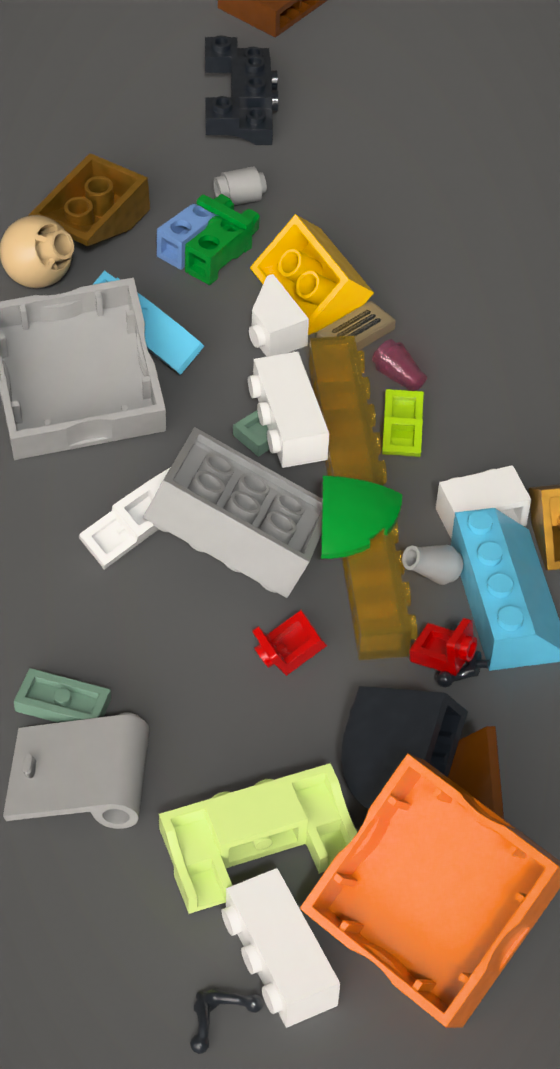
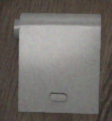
(80, 769)

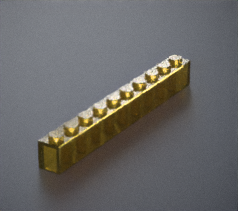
(373, 576)

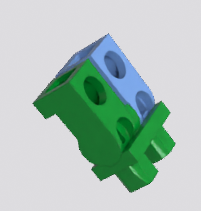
(206, 237)

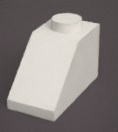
(277, 320)

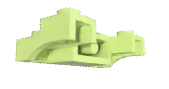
(252, 825)

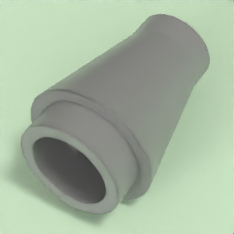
(436, 562)

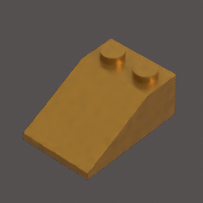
(97, 200)

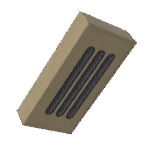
(365, 323)

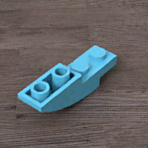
(163, 335)

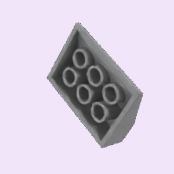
(238, 512)

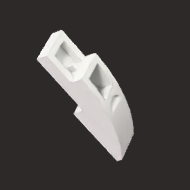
(123, 526)

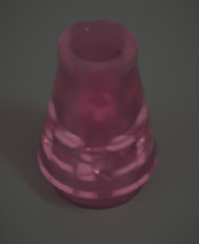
(397, 364)

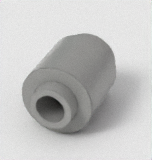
(241, 185)

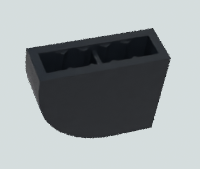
(389, 725)

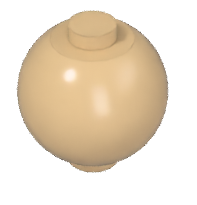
(36, 251)

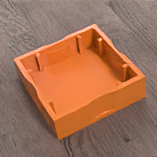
(435, 891)

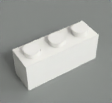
(289, 410)
(280, 948)

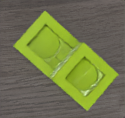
(403, 423)

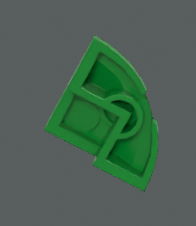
(355, 514)

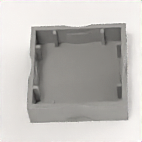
(77, 370)

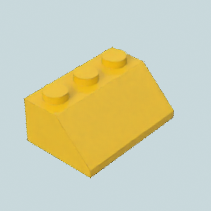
(313, 273)

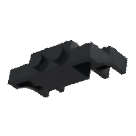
(253, 91)

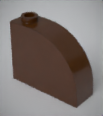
(270, 15)

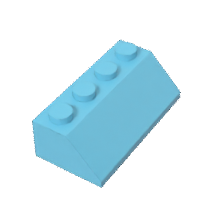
(506, 590)

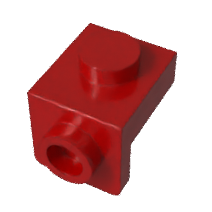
(289, 643)
(445, 648)

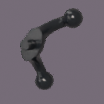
(446, 679)
(209, 1001)

